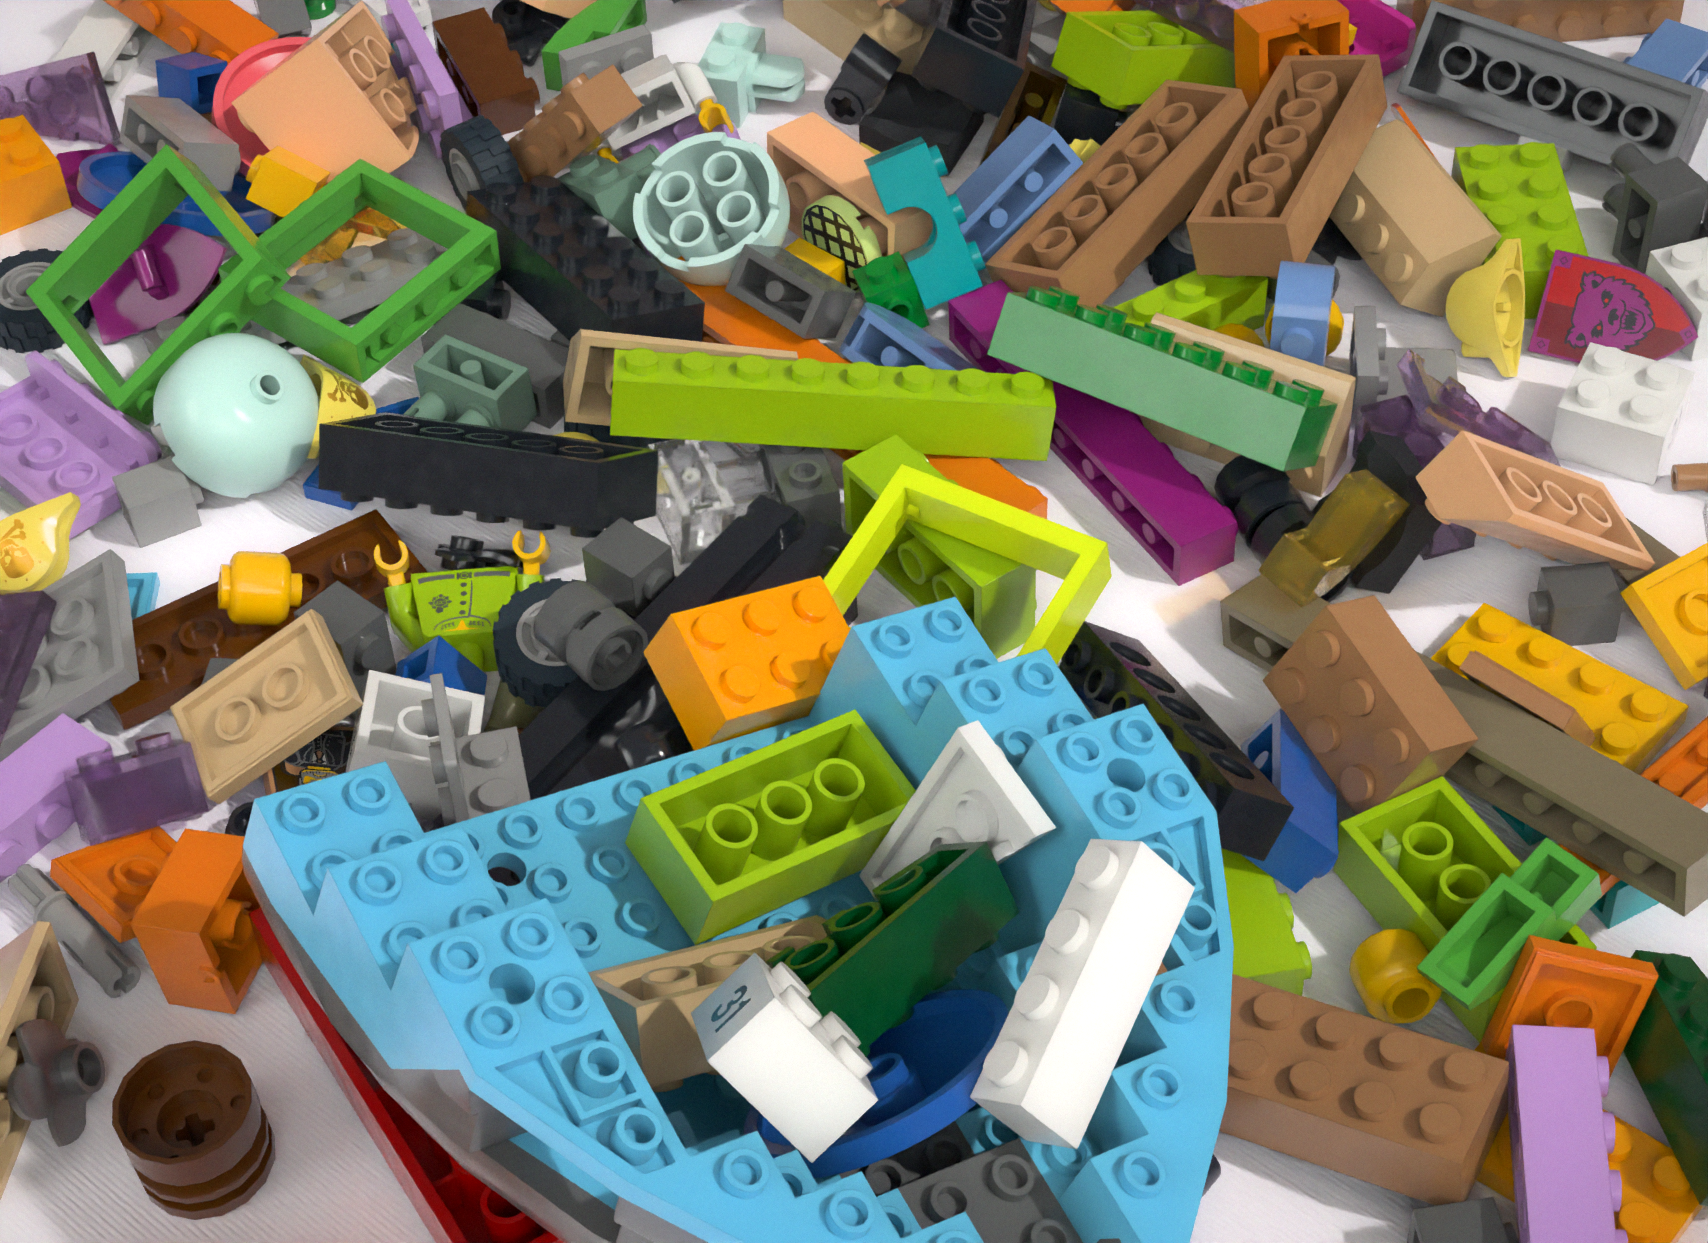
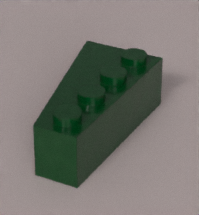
(908, 942)
(1672, 1060)

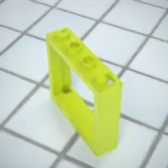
(991, 525)

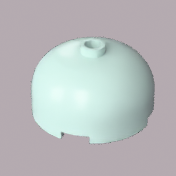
(708, 203)
(237, 414)

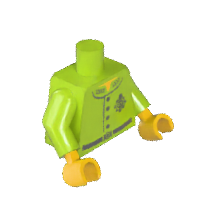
(457, 602)

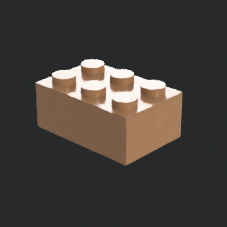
(1368, 705)

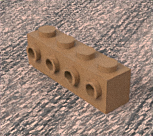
(573, 124)

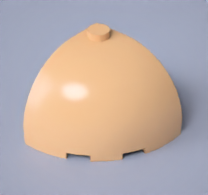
(336, 99)

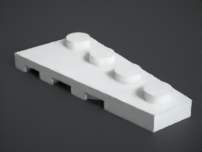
(962, 799)

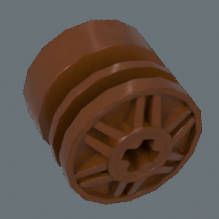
(194, 1129)

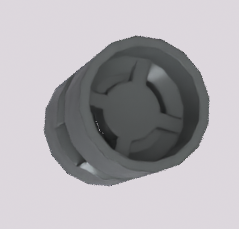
(591, 635)

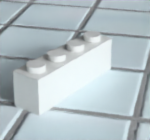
(117, 43)
(1083, 992)

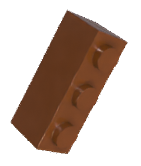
(486, 70)

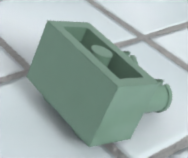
(611, 185)
(472, 387)

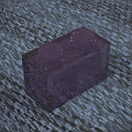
(135, 788)

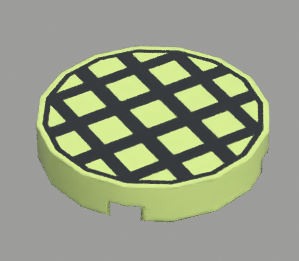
(834, 228)

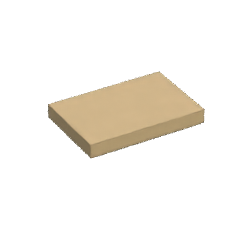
(266, 706)

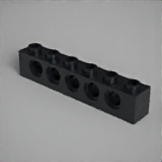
(1120, 673)

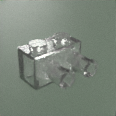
(695, 494)

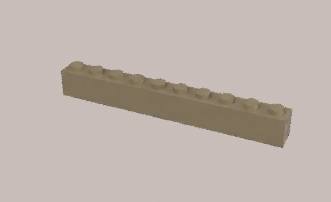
(1526, 767)

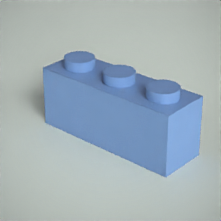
(1675, 53)
(1014, 184)

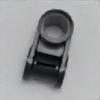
(860, 80)

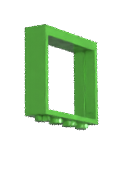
(114, 237)
(407, 313)

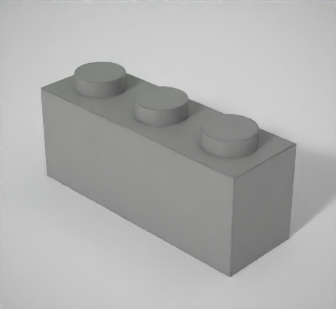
(159, 121)

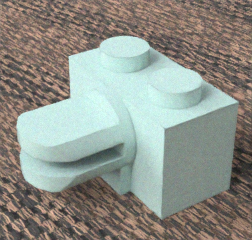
(744, 72)

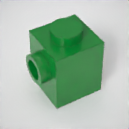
(890, 285)

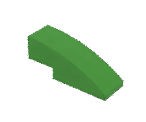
(592, 23)
(1538, 900)

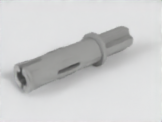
(74, 931)

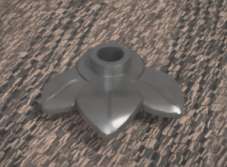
(54, 1079)

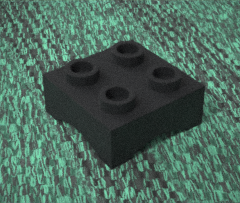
(914, 112)
(1396, 467)

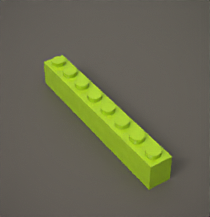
(830, 404)

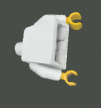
(667, 96)

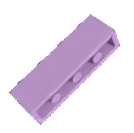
(34, 790)
(1561, 1137)

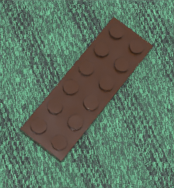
(183, 635)

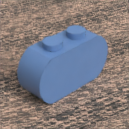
(1302, 310)
(894, 341)

